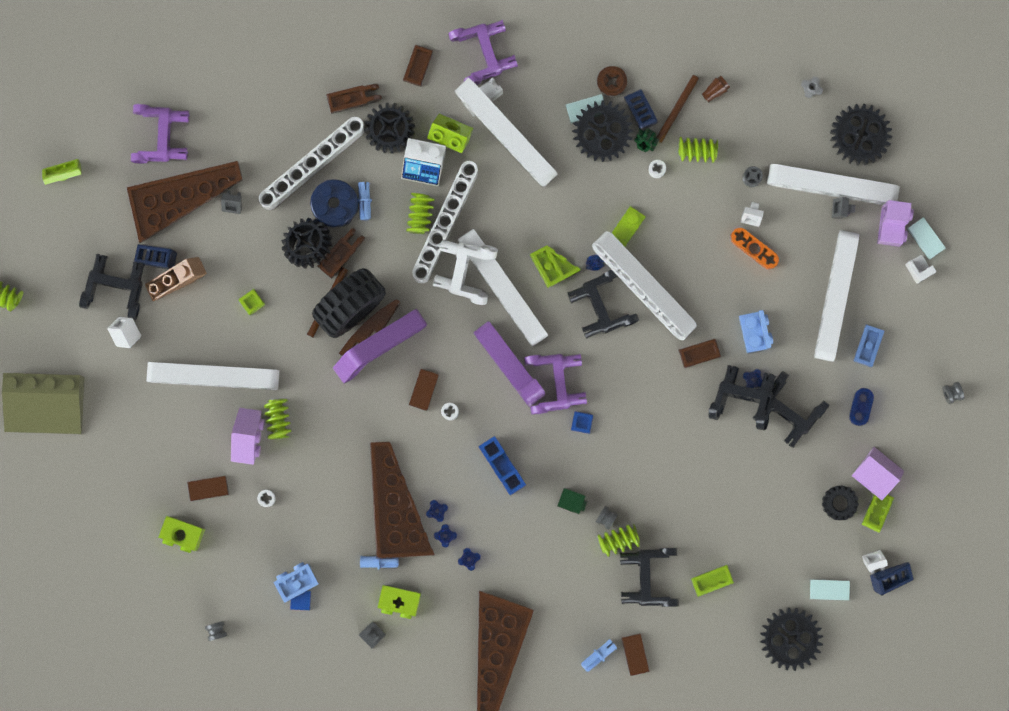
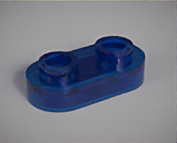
(861, 407)

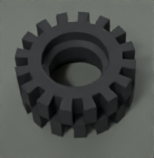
(851, 506)

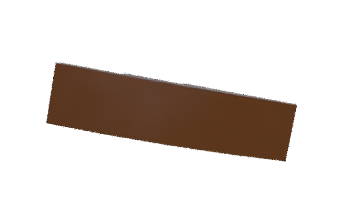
(373, 324)

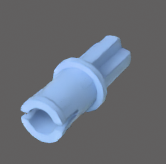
(364, 201)
(372, 562)
(598, 655)

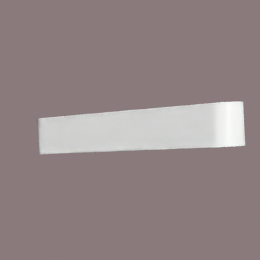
(505, 132)
(307, 172)
(832, 184)
(445, 212)
(644, 285)
(506, 293)
(836, 295)
(212, 376)

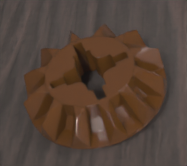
(612, 72)

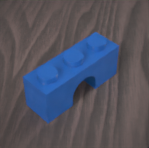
(502, 465)

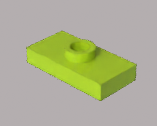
(61, 171)
(877, 512)
(712, 580)

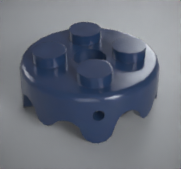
(341, 215)

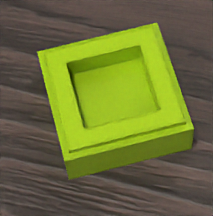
(251, 302)

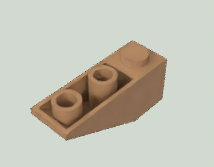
(176, 278)

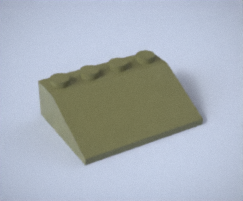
(42, 403)

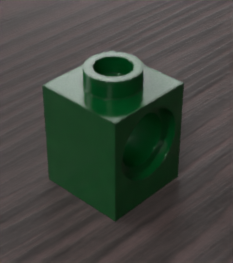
(572, 501)

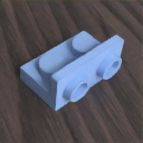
(755, 331)
(296, 582)

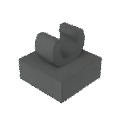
(231, 203)
(842, 208)
(372, 634)

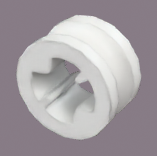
(655, 174)
(453, 416)
(263, 503)

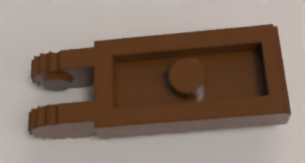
(352, 98)
(340, 254)

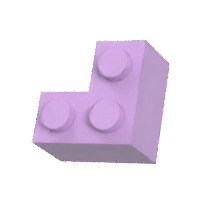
(893, 222)
(246, 436)

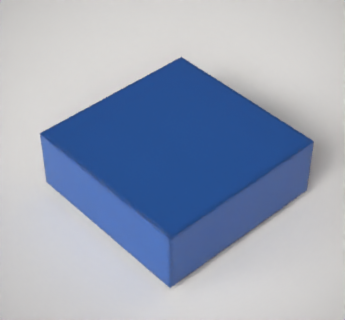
(582, 422)
(301, 602)

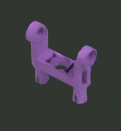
(483, 33)
(164, 151)
(559, 363)

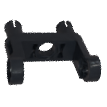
(131, 284)
(603, 323)
(728, 389)
(800, 425)
(643, 595)

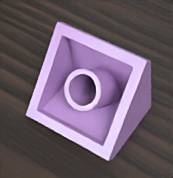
(878, 473)

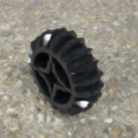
(395, 123)
(314, 230)

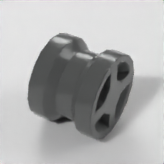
(752, 173)
(953, 392)
(606, 517)
(216, 631)

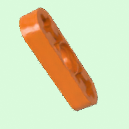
(740, 243)

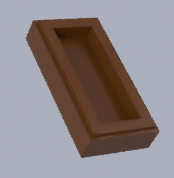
(418, 65)
(699, 353)
(423, 389)
(208, 488)
(635, 654)

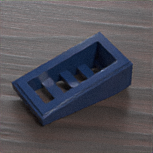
(645, 124)
(167, 259)
(880, 582)

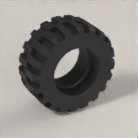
(348, 303)

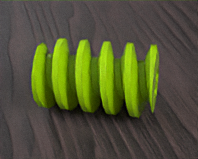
(698, 149)
(420, 214)
(8, 298)
(277, 419)
(619, 540)

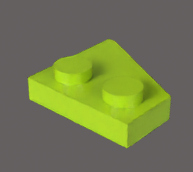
(552, 266)

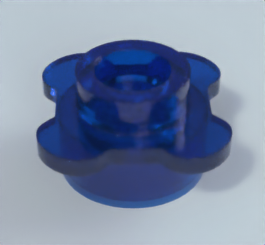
(594, 263)
(748, 378)
(441, 507)
(440, 535)
(469, 564)

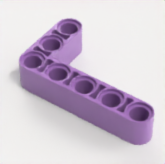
(363, 353)
(502, 355)

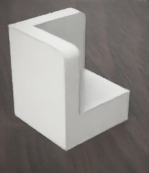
(920, 269)
(124, 332)

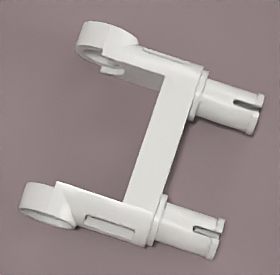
(456, 284)

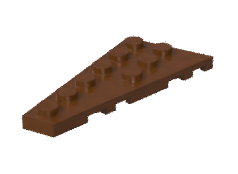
(170, 199)
(395, 514)
(499, 643)

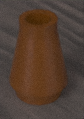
(716, 89)

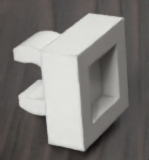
(752, 215)
(875, 561)

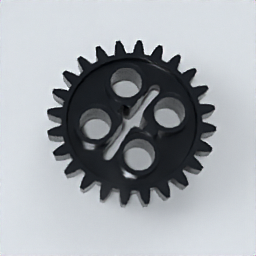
(611, 115)
(877, 141)
(780, 652)

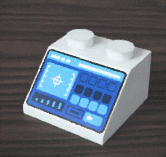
(423, 162)

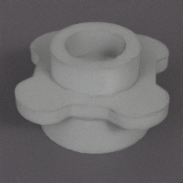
(812, 92)

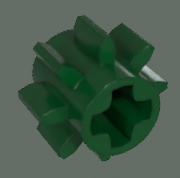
(646, 140)

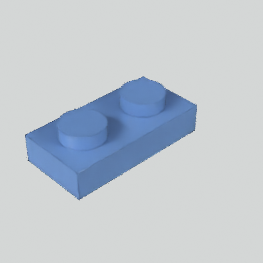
(868, 346)

